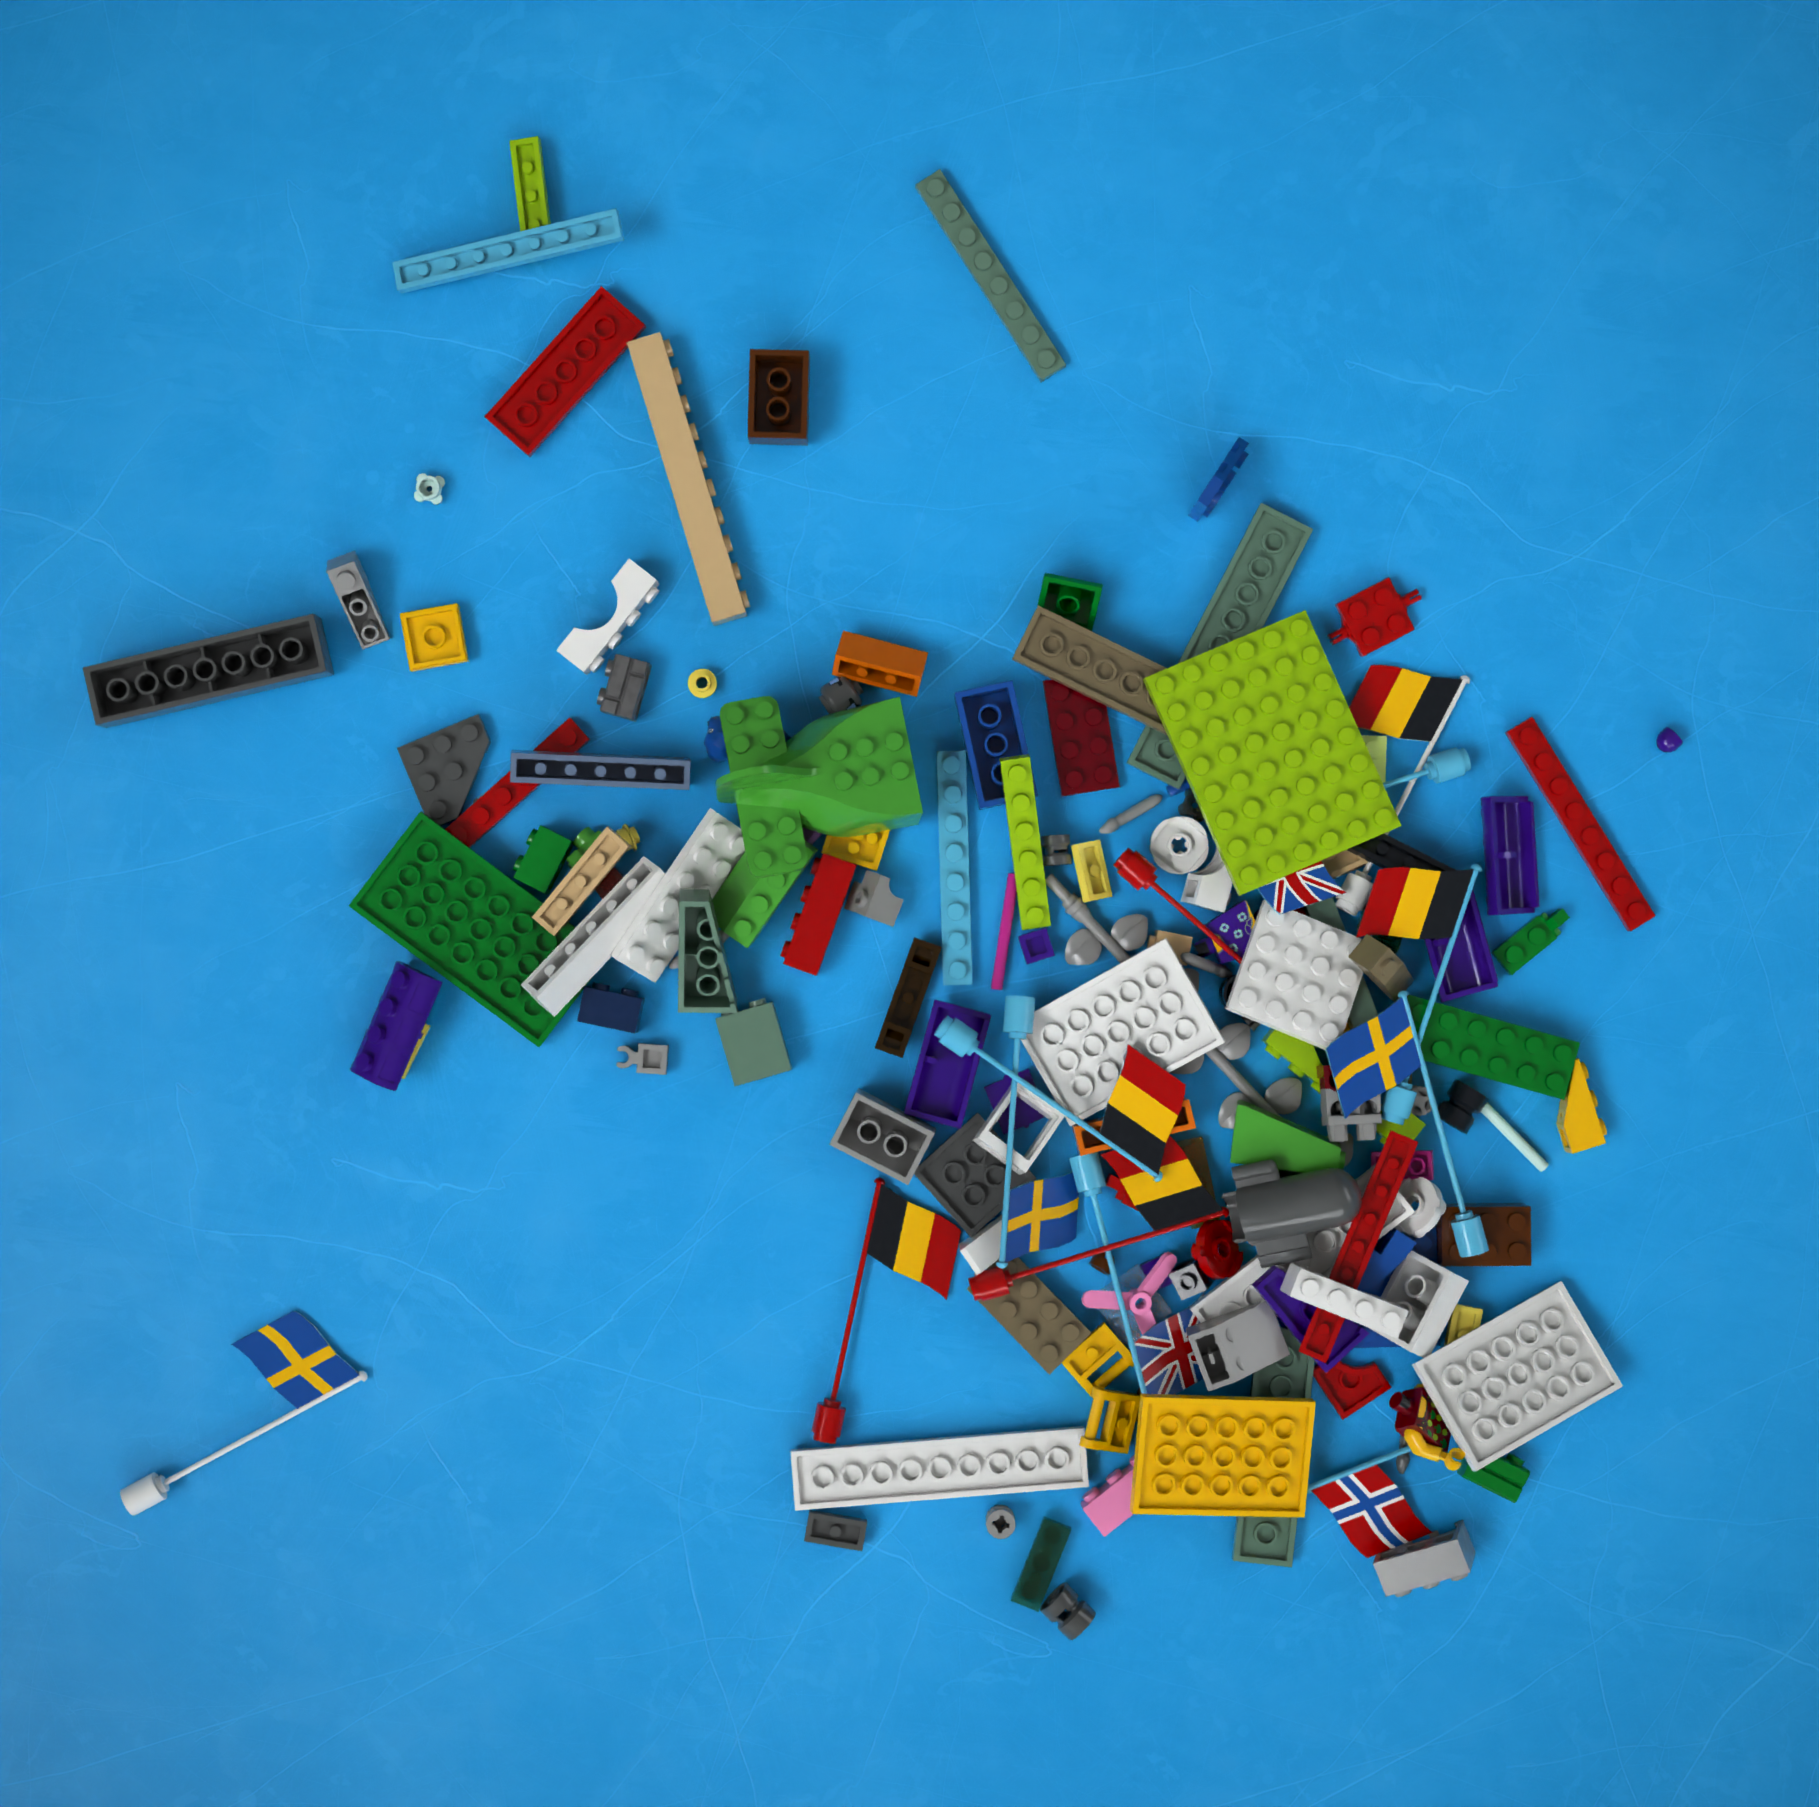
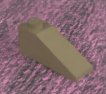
(1382, 966)

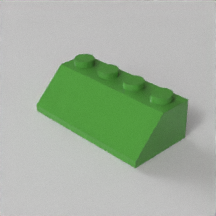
(748, 902)

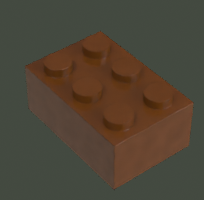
(778, 397)
(1506, 1231)

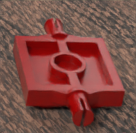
(1374, 617)

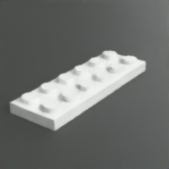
(700, 865)

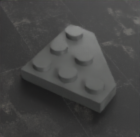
(446, 767)

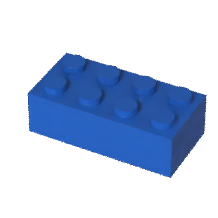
(990, 732)

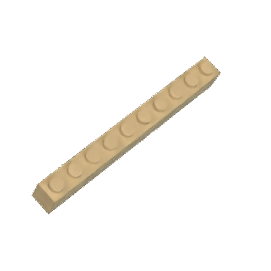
(686, 478)

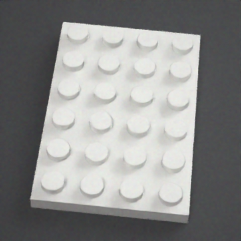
(1141, 1003)
(1517, 1376)

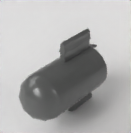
(1281, 1211)

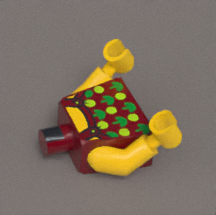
(1424, 1427)

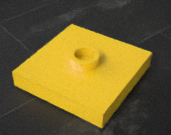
(434, 637)

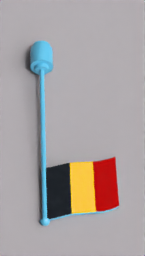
(1416, 906)
(1136, 1114)

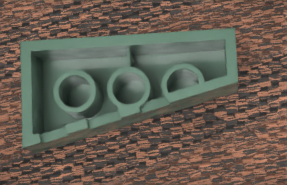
(702, 963)

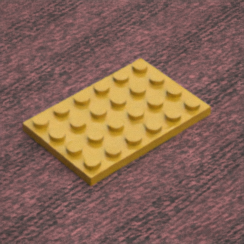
(1222, 1455)

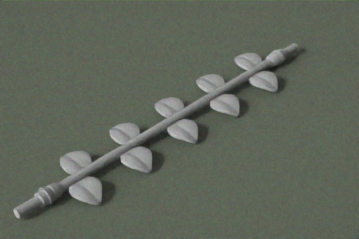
(1130, 934)

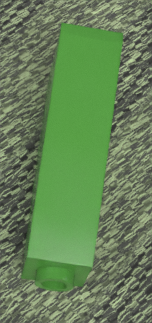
(1266, 1136)

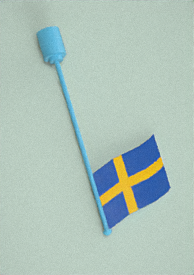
(1379, 1058)
(1042, 1210)

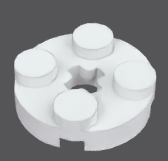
(1162, 846)
(1429, 1210)

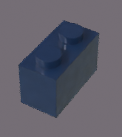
(610, 1008)

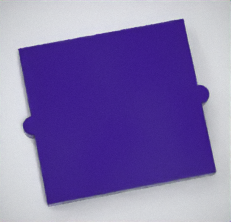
(1024, 1113)

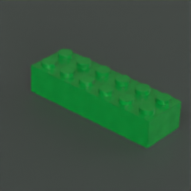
(1495, 1049)

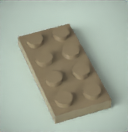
(1037, 1318)

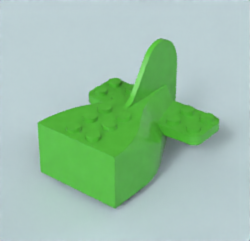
(832, 777)

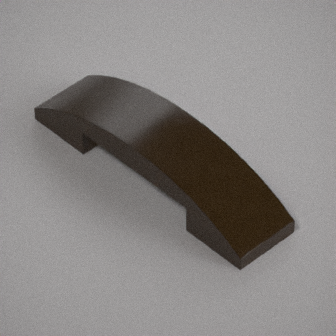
(908, 997)

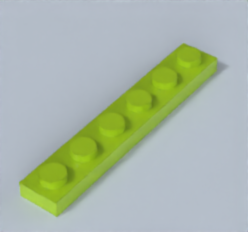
(1025, 841)

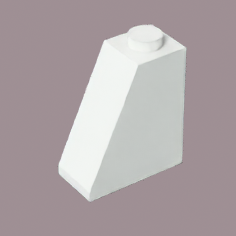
(983, 1247)

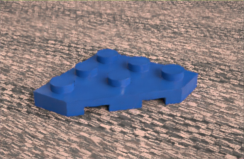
(1220, 480)

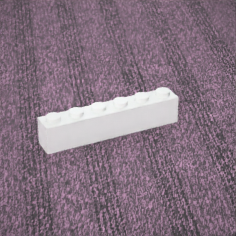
(592, 939)

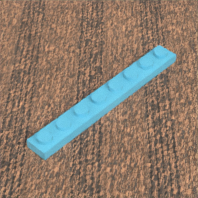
(508, 251)
(954, 868)

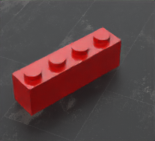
(819, 915)

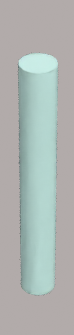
(1514, 1137)

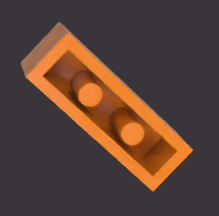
(879, 663)

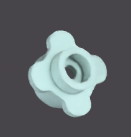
(423, 483)

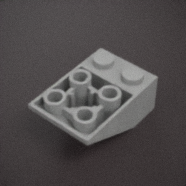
(1237, 1344)

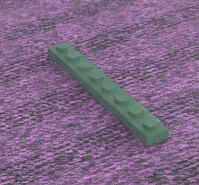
(990, 275)

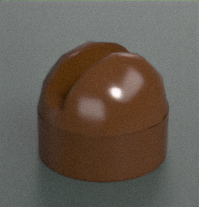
(1100, 1263)

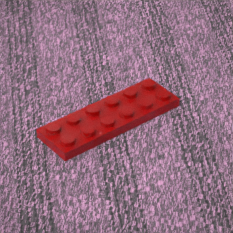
(565, 371)

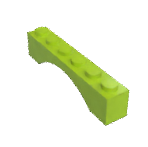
(1303, 1062)

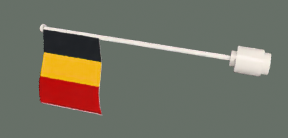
(1401, 707)

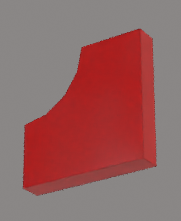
(1351, 1386)

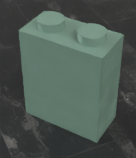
(753, 1042)

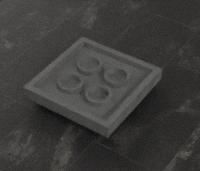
(968, 1178)

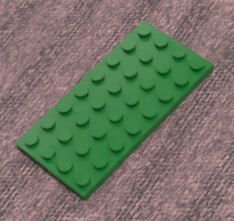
(464, 922)

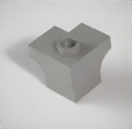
(874, 899)

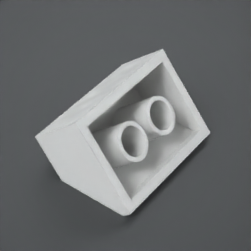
(1428, 1295)

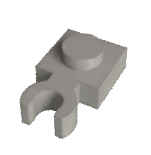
(649, 1058)

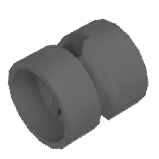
(1075, 1618)

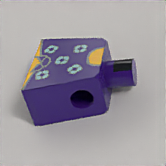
(1232, 928)

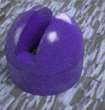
(1668, 740)

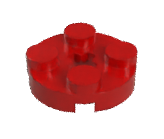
(1206, 1250)

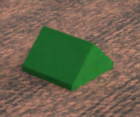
(1071, 598)

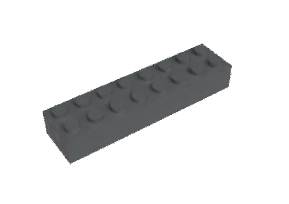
(208, 671)

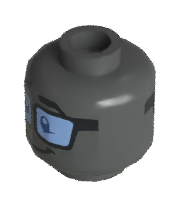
(840, 694)

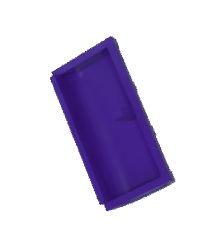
(1510, 855)
(1470, 962)
(396, 1026)
(942, 1077)

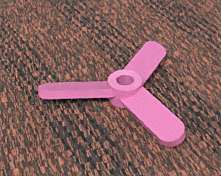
(1142, 1312)

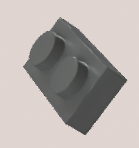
(835, 1530)

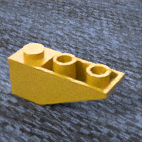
(1577, 1114)

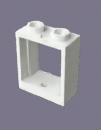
(998, 1148)

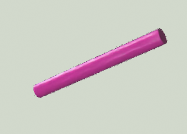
(1004, 933)

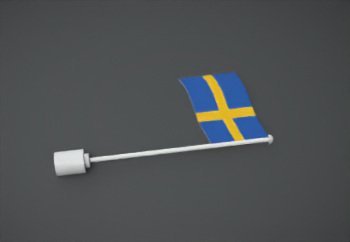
(295, 1364)

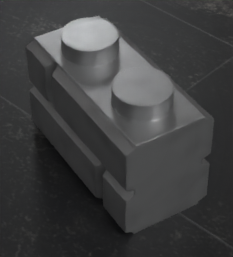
(624, 687)

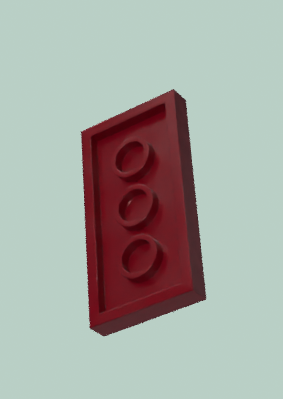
(1080, 741)

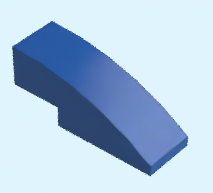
(1386, 1258)

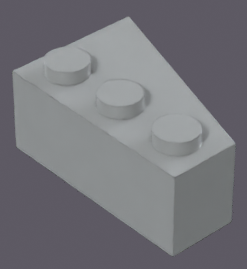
(1426, 1562)

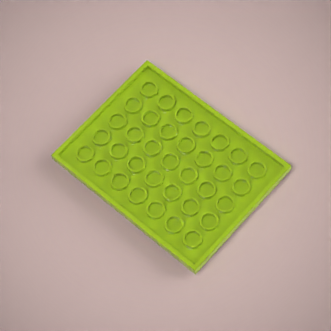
(1272, 752)

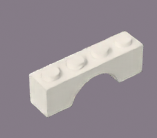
(587, 647)
(1209, 886)
(1344, 1300)

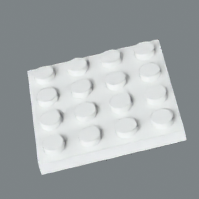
(1297, 977)

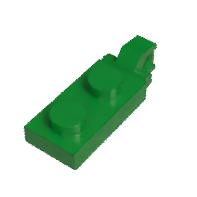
(1529, 940)

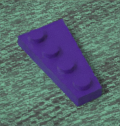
(1298, 1314)

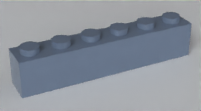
(600, 769)

